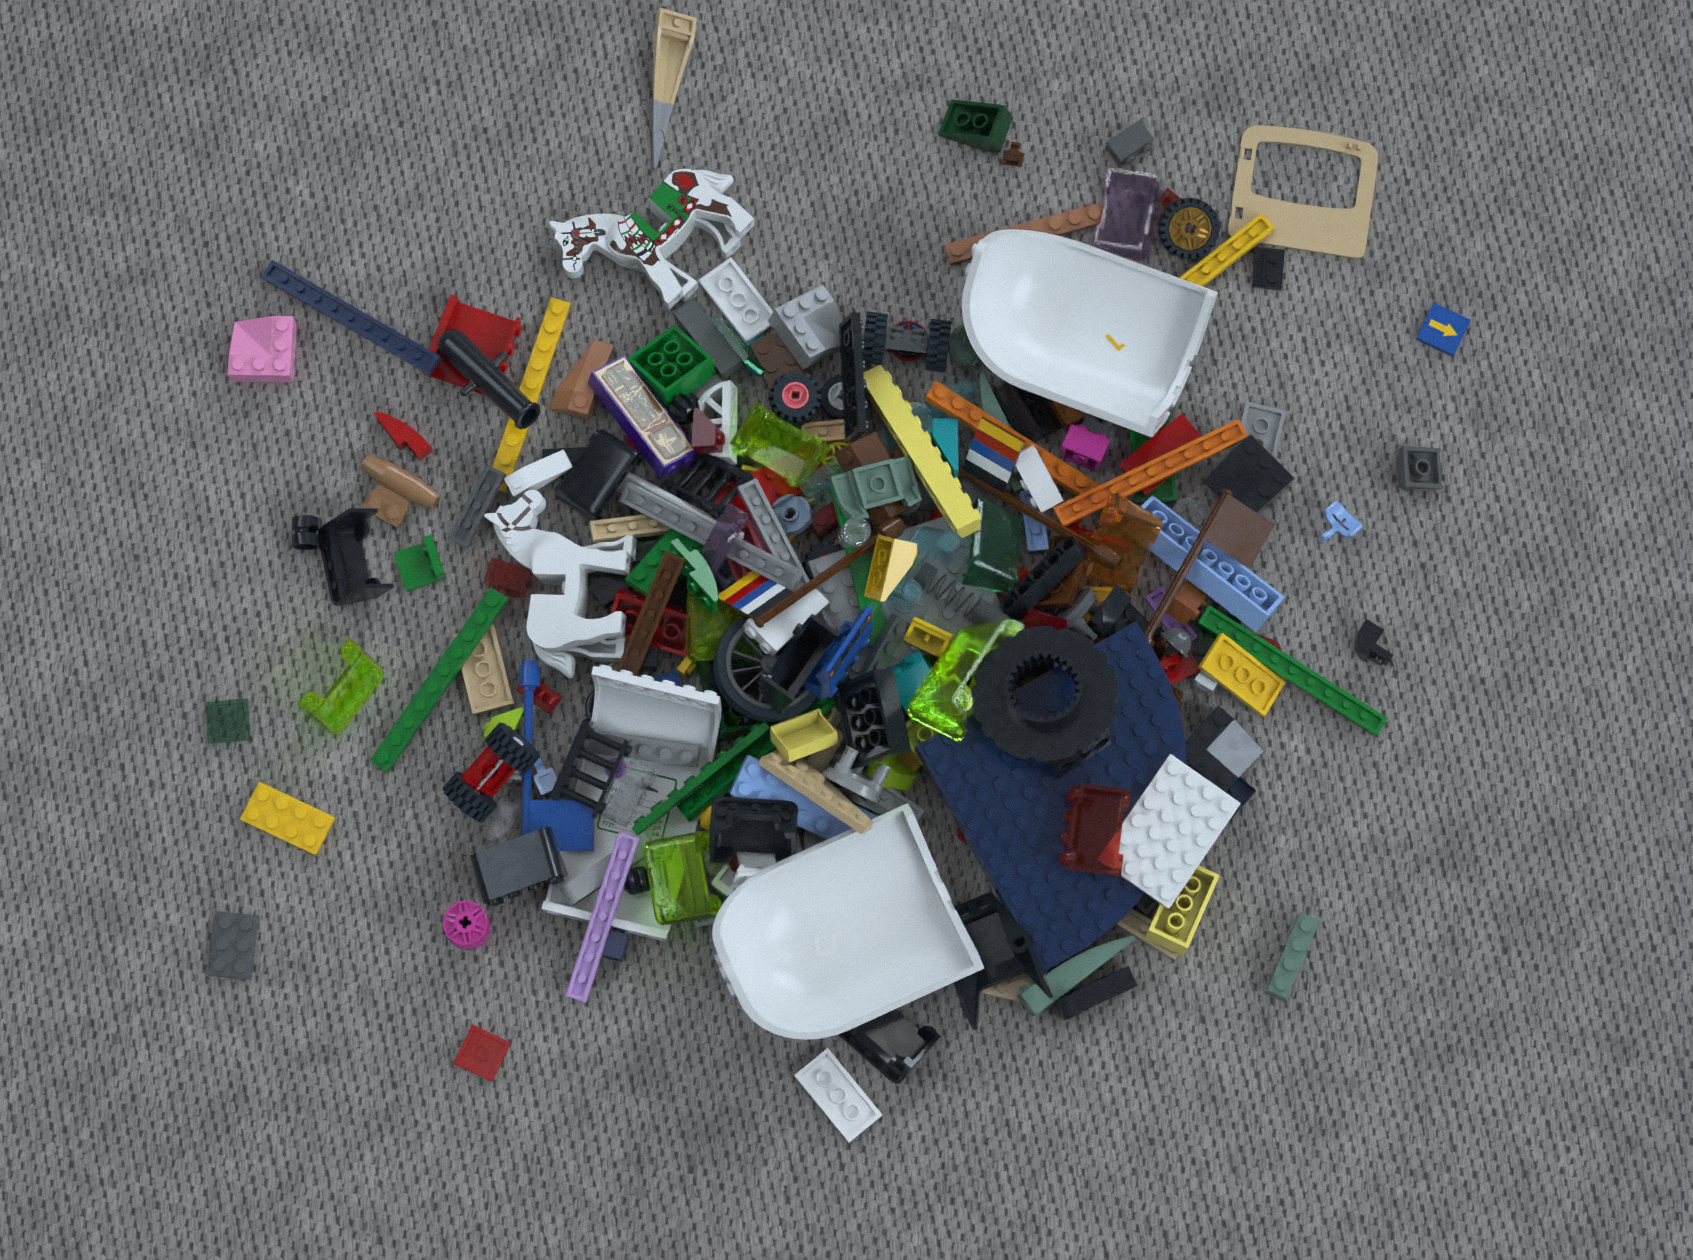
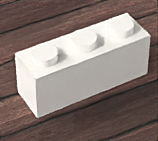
(1037, 479)

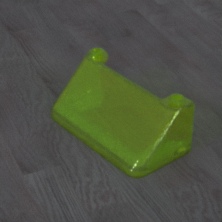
(940, 698)

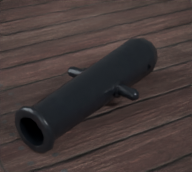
(487, 377)

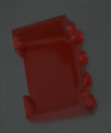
(1094, 829)

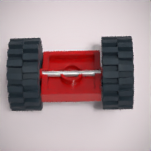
(493, 767)

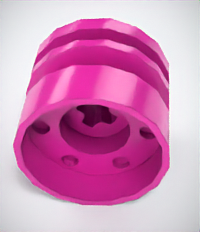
(475, 934)

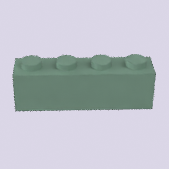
(1292, 956)

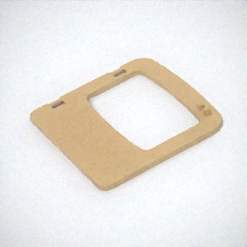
(1299, 225)

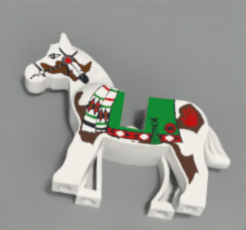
(681, 202)

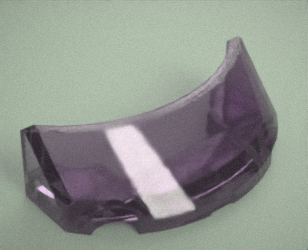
(723, 536)

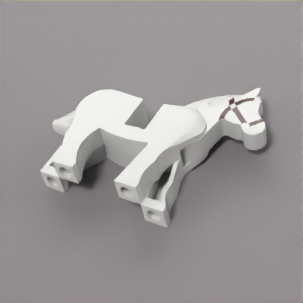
(559, 621)

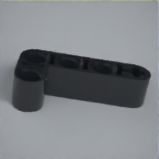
(1095, 993)

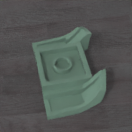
(875, 486)

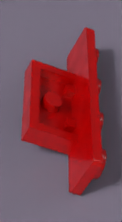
(1178, 669)

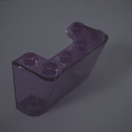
(1128, 213)

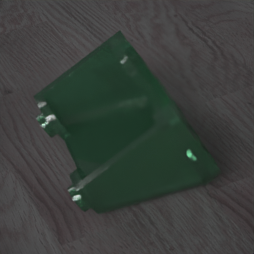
(994, 549)

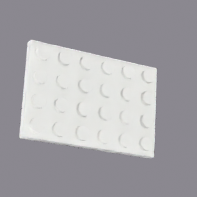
(1172, 830)

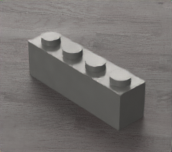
(702, 331)

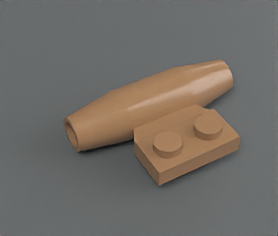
(395, 490)

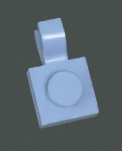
(545, 778)

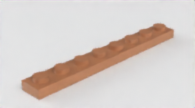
(1056, 224)

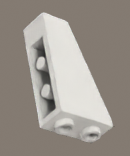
(779, 629)

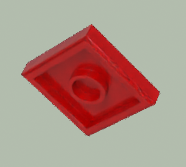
(482, 1053)

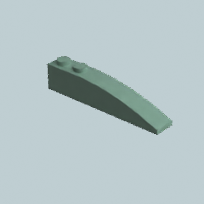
(991, 406)
(1069, 974)

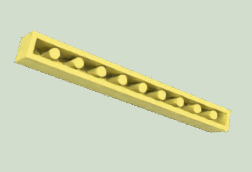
(924, 458)

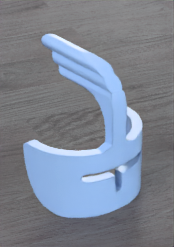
(1340, 513)

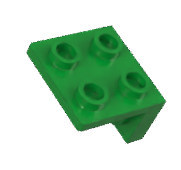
(420, 564)

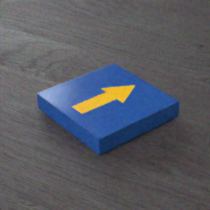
(1443, 329)

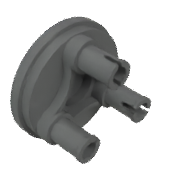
(1083, 603)

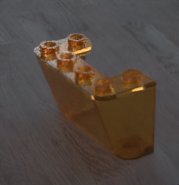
(1128, 530)

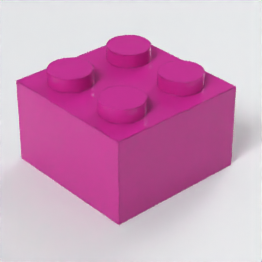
(1084, 447)

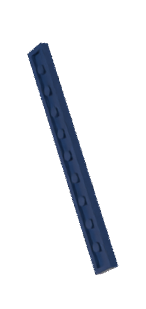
(351, 317)

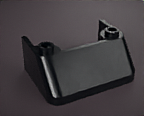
(345, 558)
(796, 662)

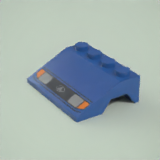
(840, 655)

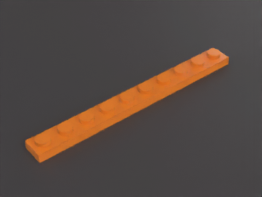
(970, 416)
(1151, 472)

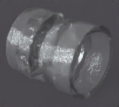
(854, 533)

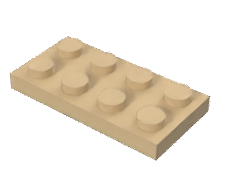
(486, 676)

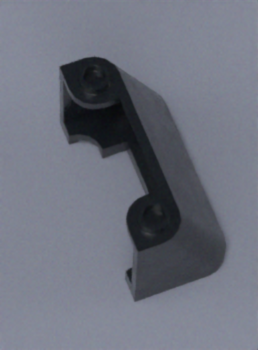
(597, 474)
(752, 827)
(892, 1044)

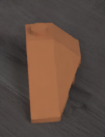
(574, 394)

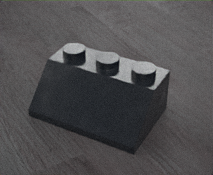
(1027, 412)

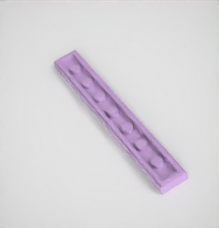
(602, 917)

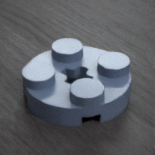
(801, 519)

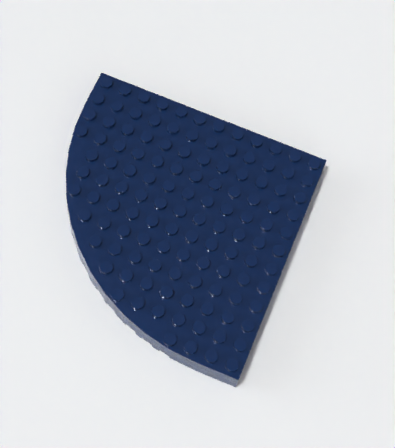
(1017, 808)

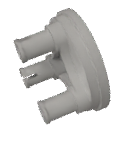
(853, 779)

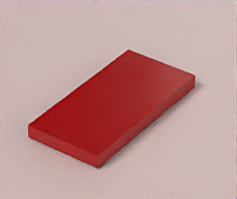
(1171, 437)

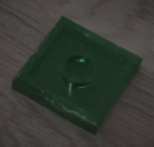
(228, 721)

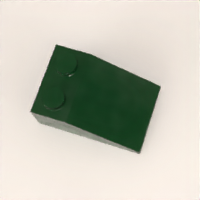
(976, 124)

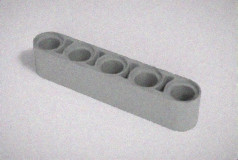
(592, 878)

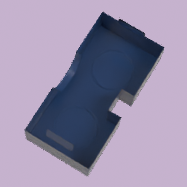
(1241, 792)

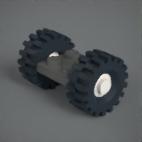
(907, 340)

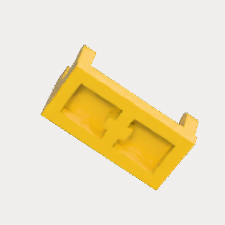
(927, 637)

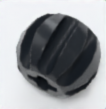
(682, 408)
(637, 881)

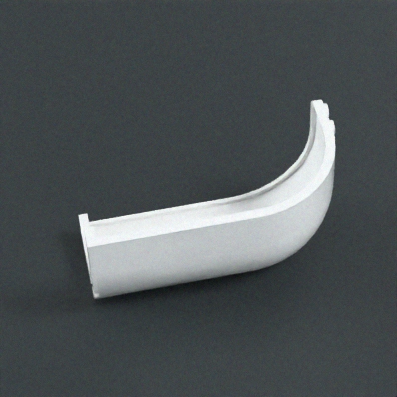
(1042, 316)
(889, 923)

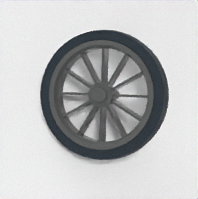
(734, 694)

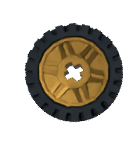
(1204, 230)

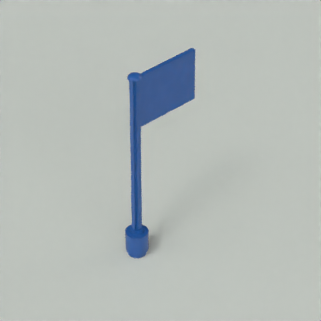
(568, 818)

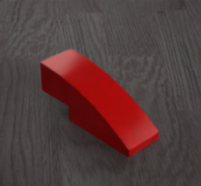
(404, 435)

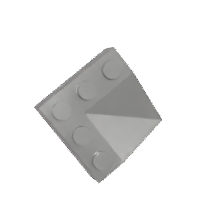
(809, 326)

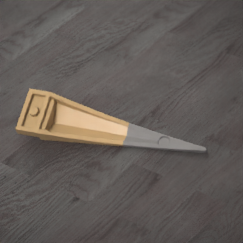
(671, 48)

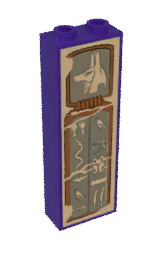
(642, 416)

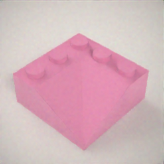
(263, 350)

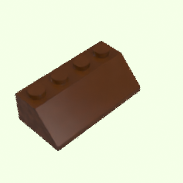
(863, 453)

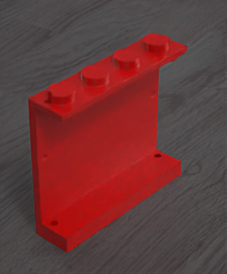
(487, 330)

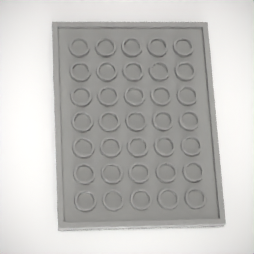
(844, 604)

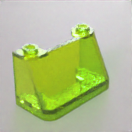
(779, 445)
(348, 692)
(679, 879)

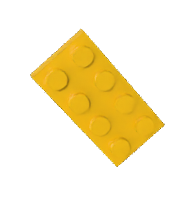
(1241, 674)
(287, 818)

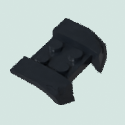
(1118, 613)

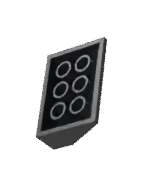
(872, 717)

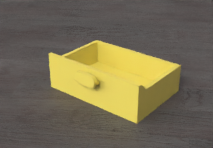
(803, 735)

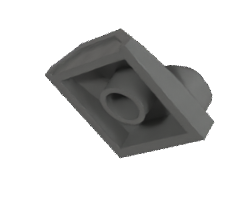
(1419, 468)

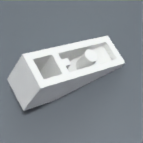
(538, 473)

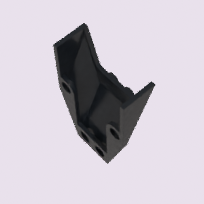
(1002, 949)

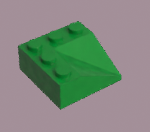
(673, 365)

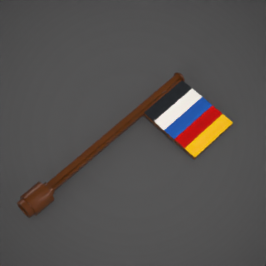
(990, 467)
(764, 599)

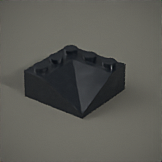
(1251, 476)
(1221, 749)

